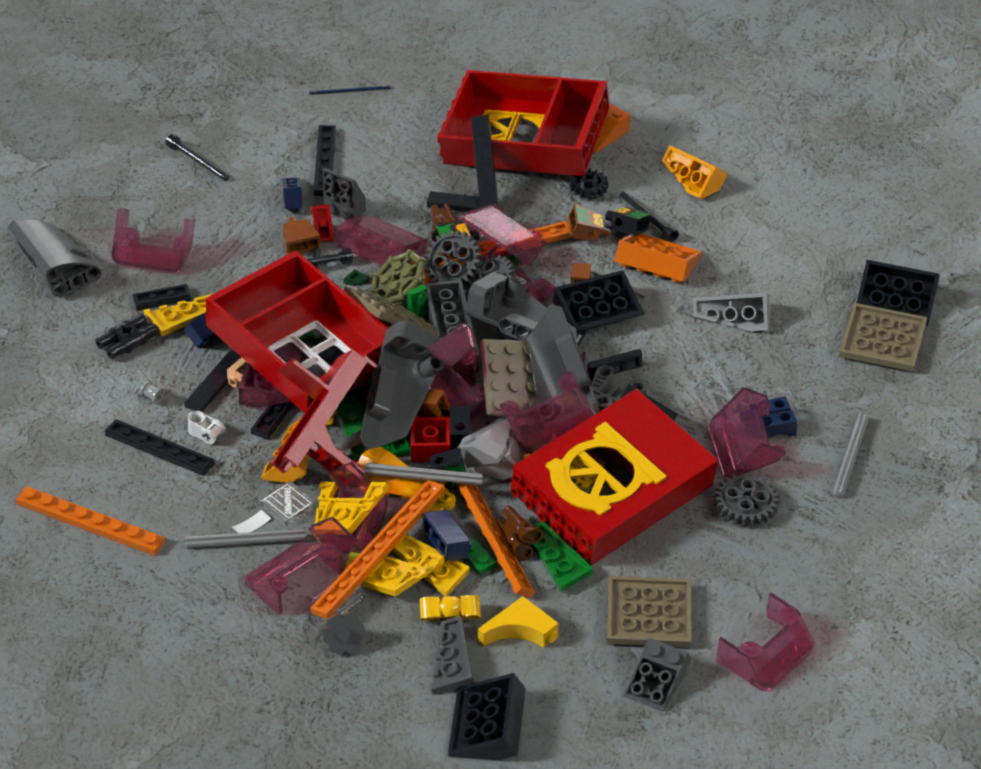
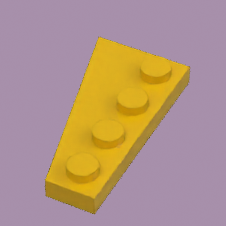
(176, 317)
(443, 578)

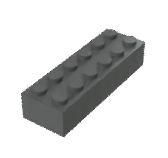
(448, 308)

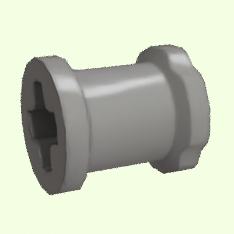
(148, 393)

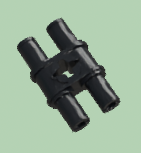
(127, 336)

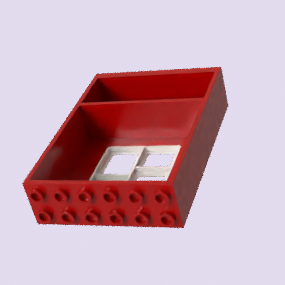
(279, 307)

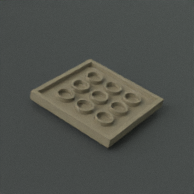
(386, 310)
(883, 337)
(507, 374)
(649, 609)

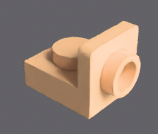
(236, 372)

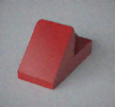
(322, 222)

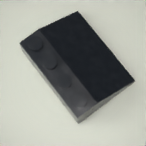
(898, 288)
(598, 301)
(488, 719)

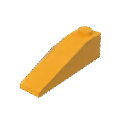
(693, 173)
(273, 474)
(400, 486)

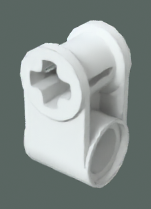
(204, 427)

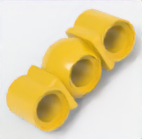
(450, 607)

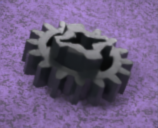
(589, 184)

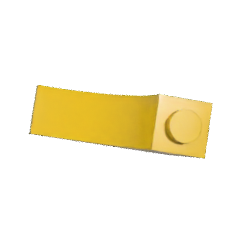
(520, 621)

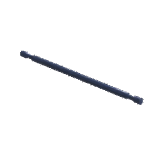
(349, 89)

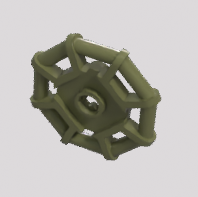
(402, 270)

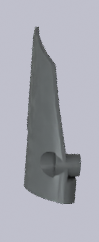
(51, 249)
(506, 305)
(555, 353)
(399, 384)

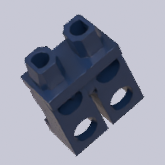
(780, 418)

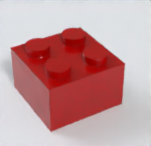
(429, 437)

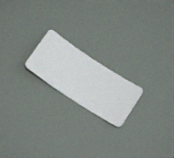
(252, 523)

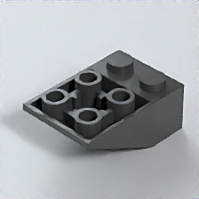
(343, 195)
(657, 674)

